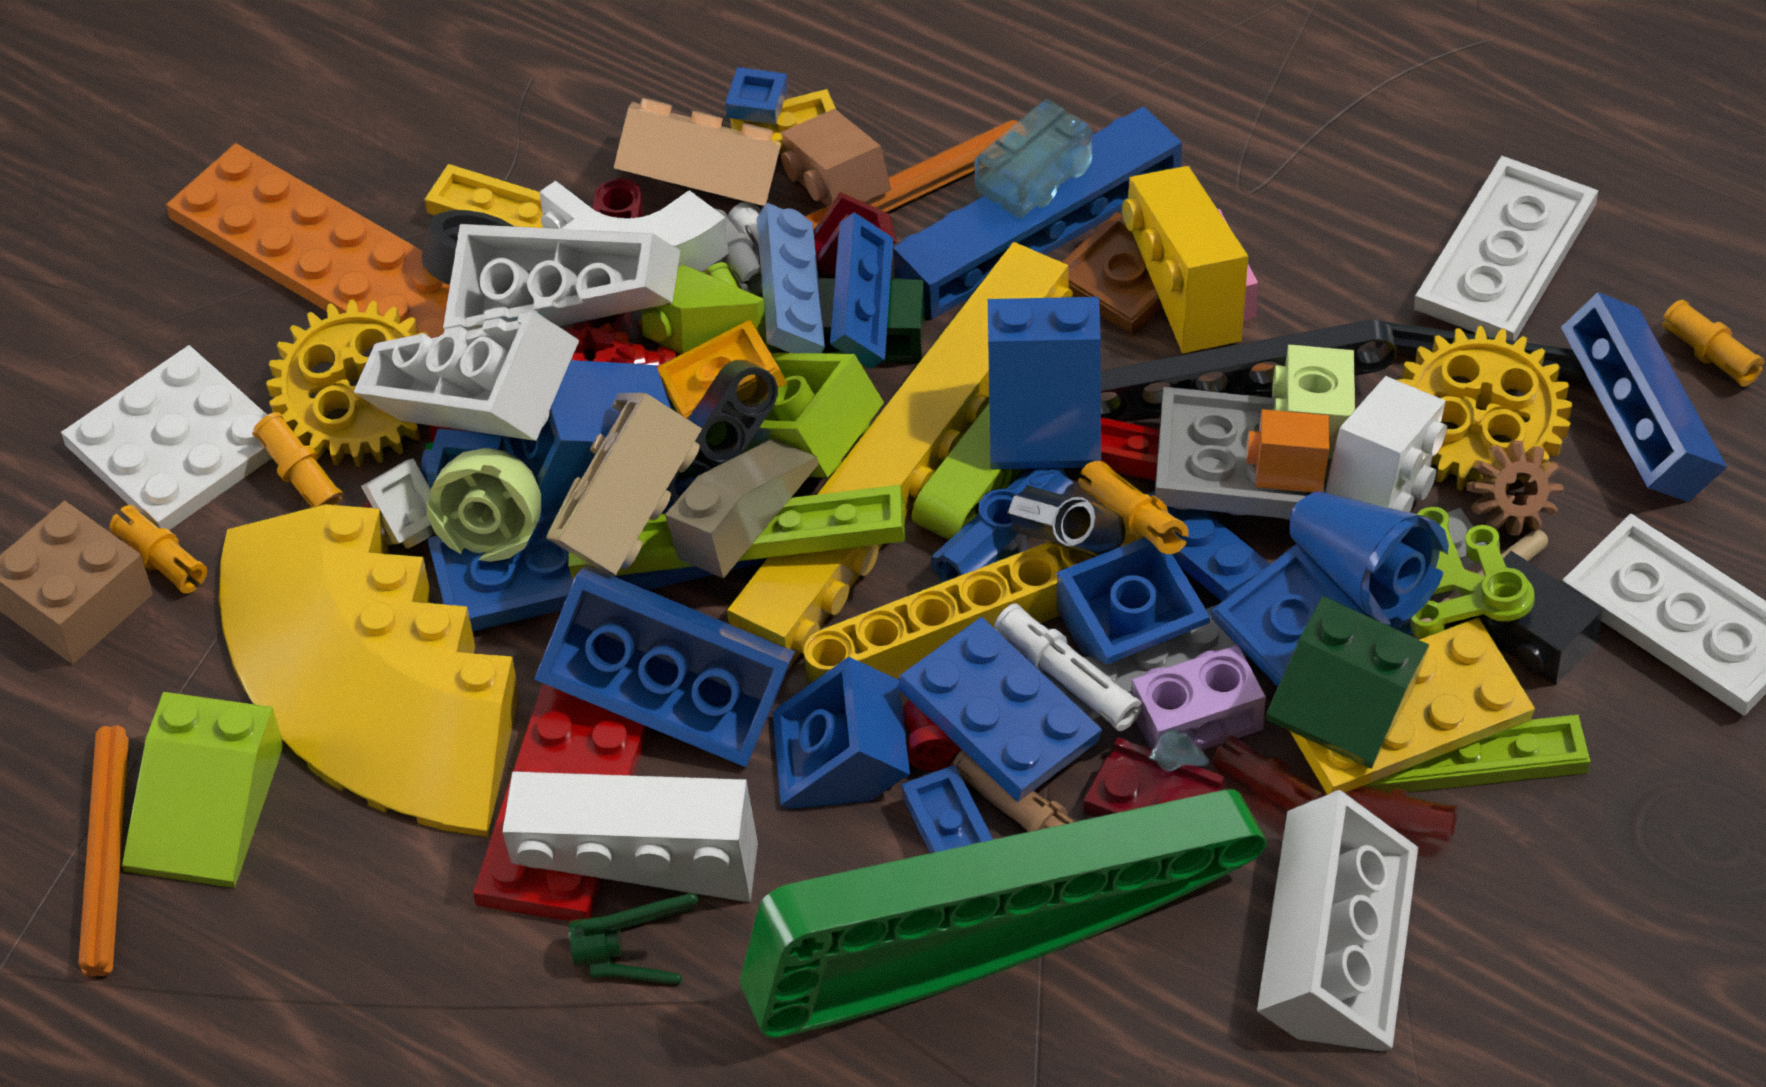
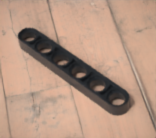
(1236, 366)

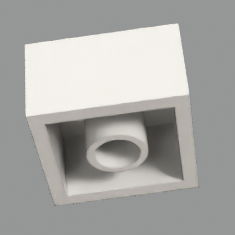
(1388, 447)

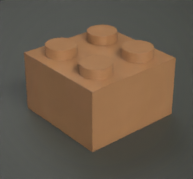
(71, 582)

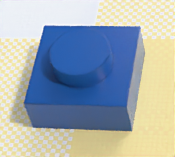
(756, 95)

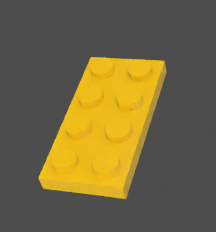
(1457, 700)

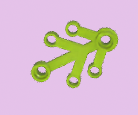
(1500, 595)

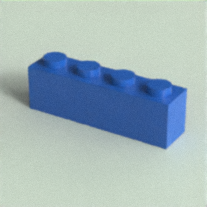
(1643, 397)

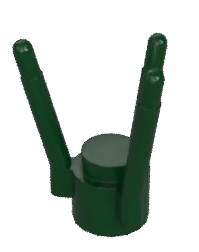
(599, 939)

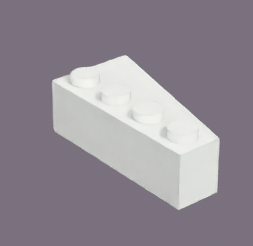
(556, 273)
(473, 379)
(636, 830)

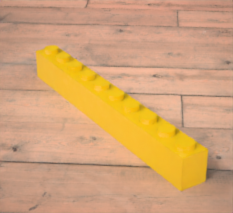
(901, 447)

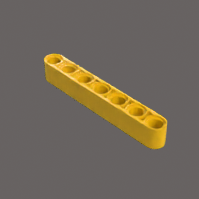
(931, 617)

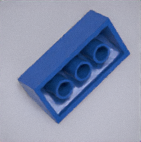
(664, 665)

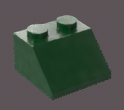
(1347, 682)

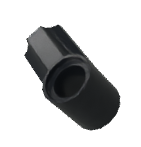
(1066, 521)

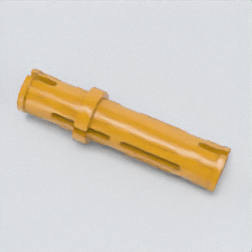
(1140, 513)

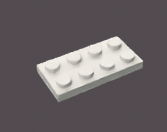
(1506, 249)
(1678, 610)

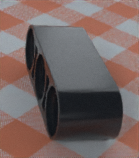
(740, 417)

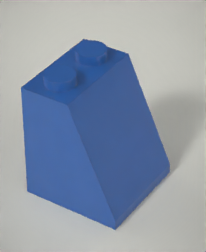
(1044, 382)
(576, 418)

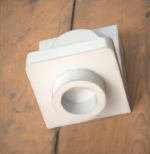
(403, 502)

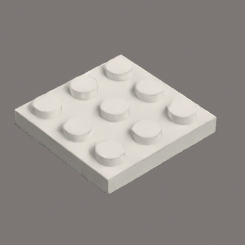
(171, 439)

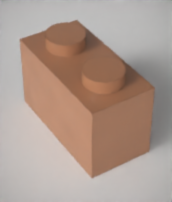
(834, 157)

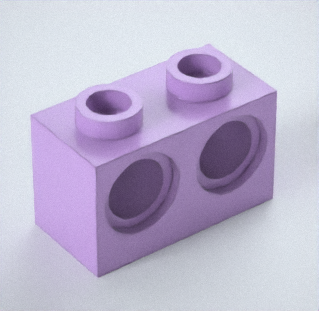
(1196, 703)

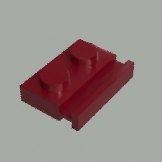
(1134, 781)

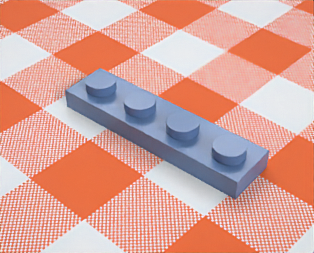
(790, 281)

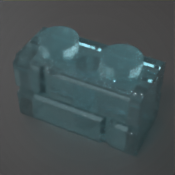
(1034, 159)

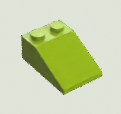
(818, 409)
(201, 788)

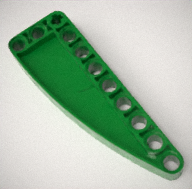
(971, 911)

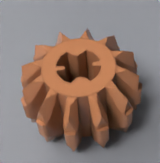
(1525, 503)

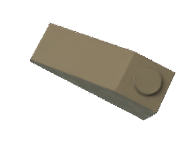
(735, 503)

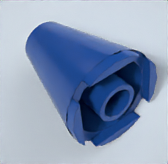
(1372, 552)

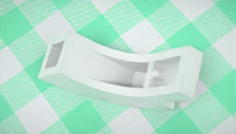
(684, 223)

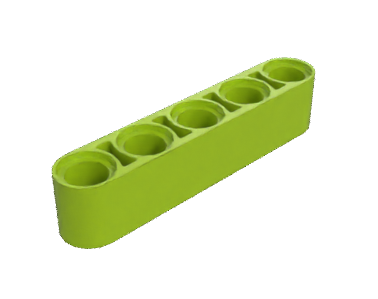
(960, 482)

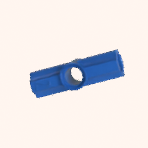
(989, 534)

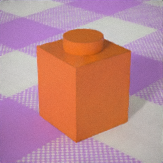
(1289, 450)

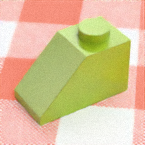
(701, 311)

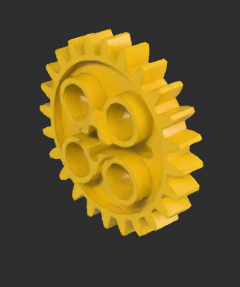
(341, 342)
(1492, 369)

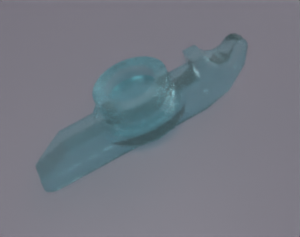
(1177, 749)

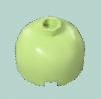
(485, 504)

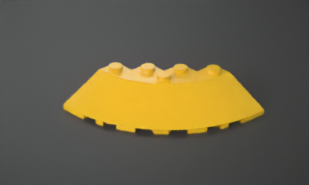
(366, 668)

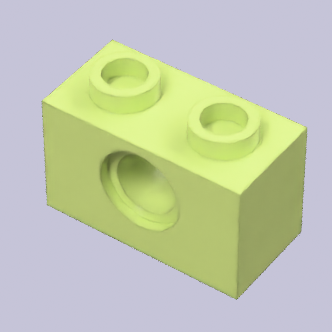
(1317, 383)

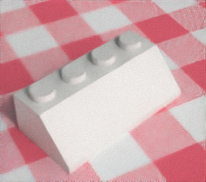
(1338, 926)

